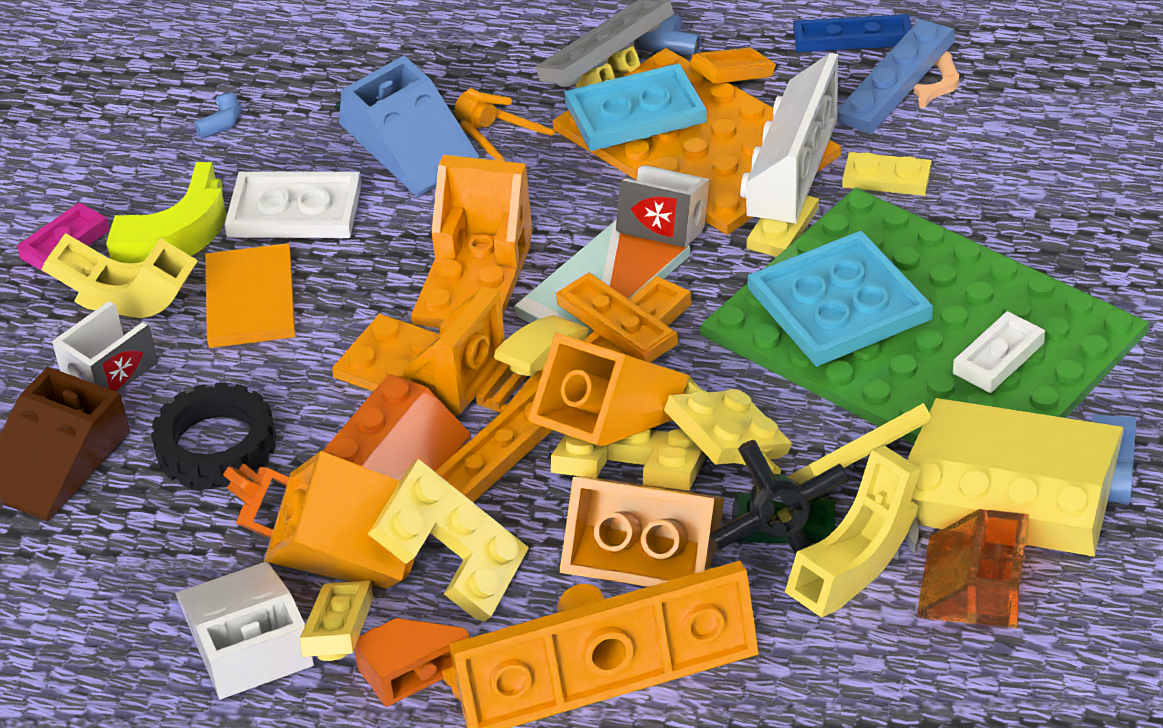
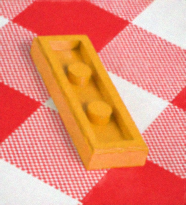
(616, 318)

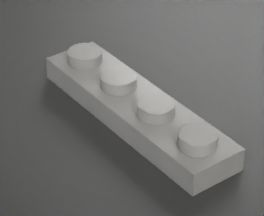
(603, 41)

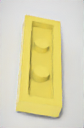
(336, 620)

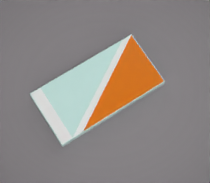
(614, 258)

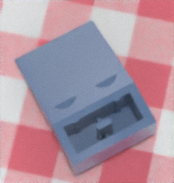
(403, 123)

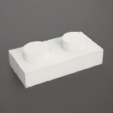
(998, 352)

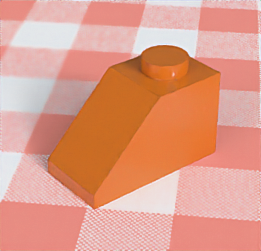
(405, 656)

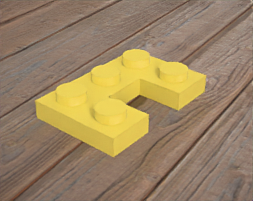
(668, 457)
(431, 505)

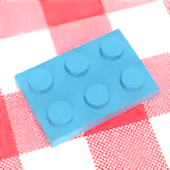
(635, 107)

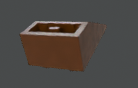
(57, 440)

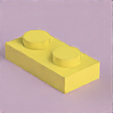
(887, 173)
(775, 236)

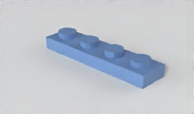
(895, 76)

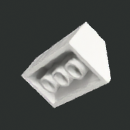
(793, 144)

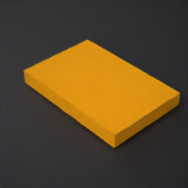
(249, 295)

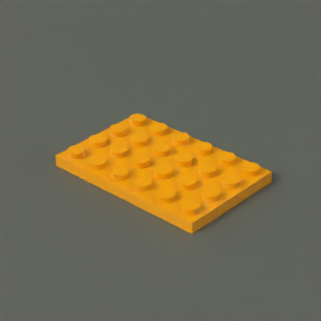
(709, 150)

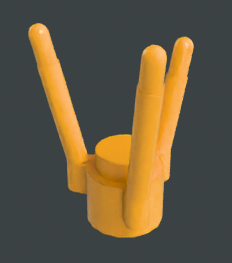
(477, 110)

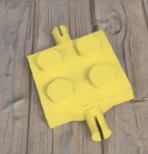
(725, 421)

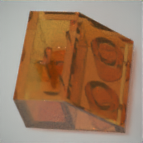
(976, 570)

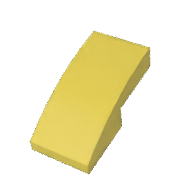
(530, 345)

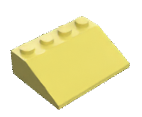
(1016, 464)

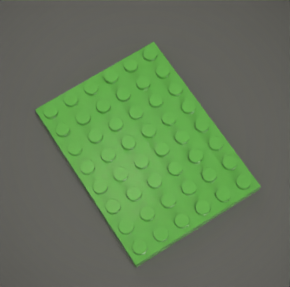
(968, 295)

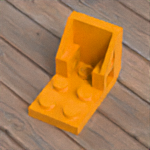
(476, 233)
(447, 363)

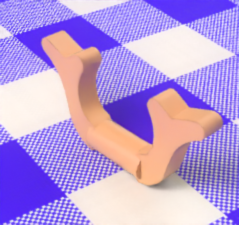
(948, 84)

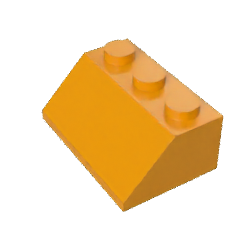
(638, 532)

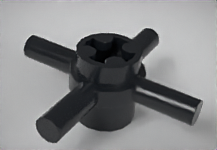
(788, 521)

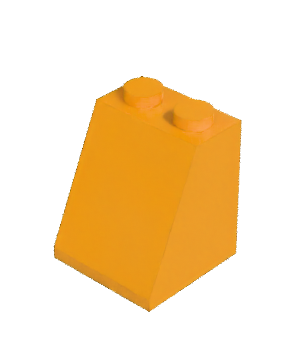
(601, 392)
(328, 521)

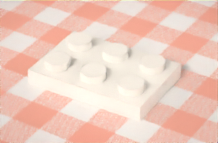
(293, 205)

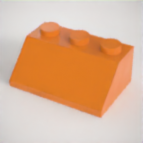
(399, 427)

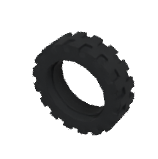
(204, 404)

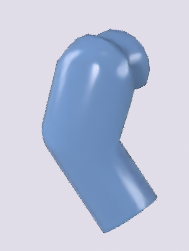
(224, 117)

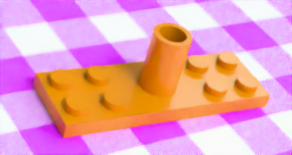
(605, 647)

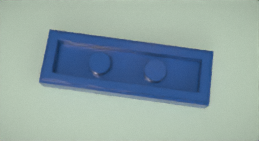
(850, 32)

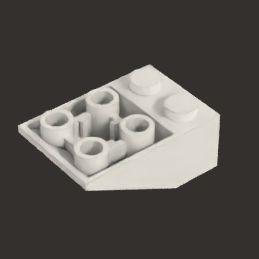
(245, 628)

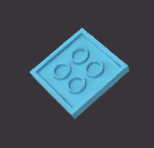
(839, 298)

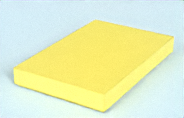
(862, 446)

